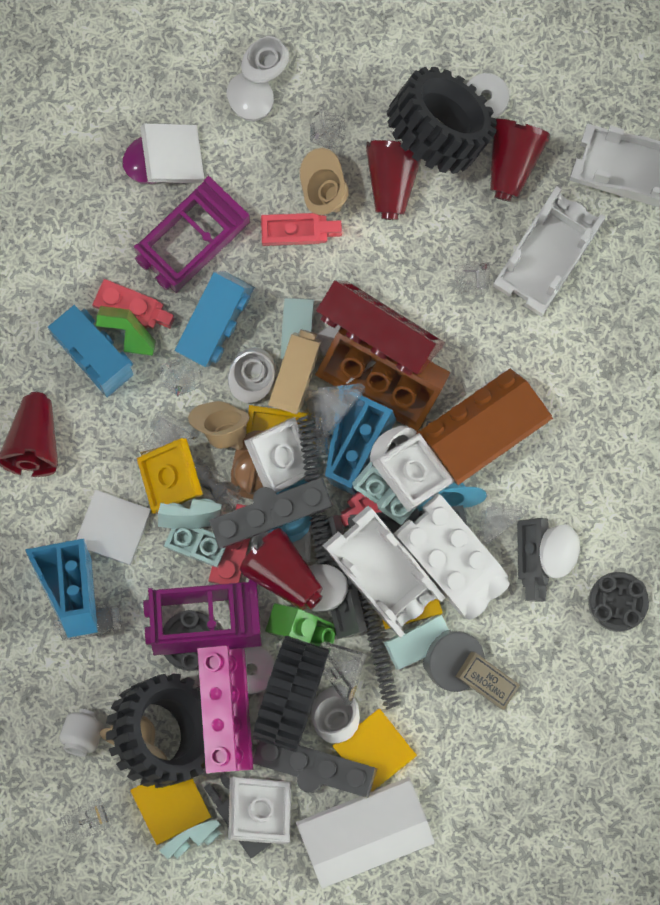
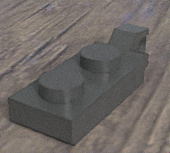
(529, 565)

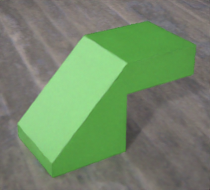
(137, 338)

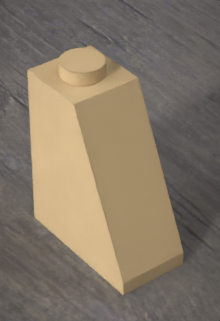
(295, 372)

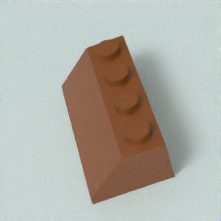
(384, 383)
(486, 425)

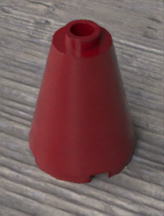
(514, 156)
(391, 176)
(31, 438)
(282, 571)

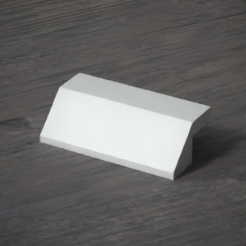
(365, 832)

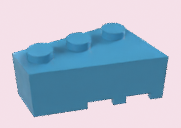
(214, 318)
(92, 350)
(354, 440)
(68, 583)

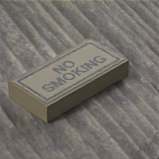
(487, 680)

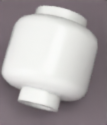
(81, 732)

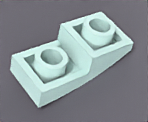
(297, 315)
(374, 487)
(198, 516)
(195, 544)
(415, 642)
(204, 832)

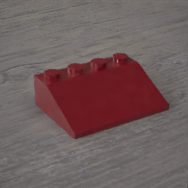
(379, 326)

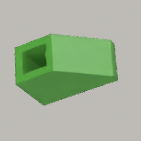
(299, 625)

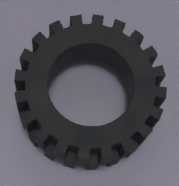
(463, 114)
(290, 693)
(184, 704)

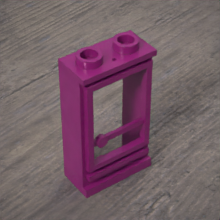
(219, 207)
(243, 618)

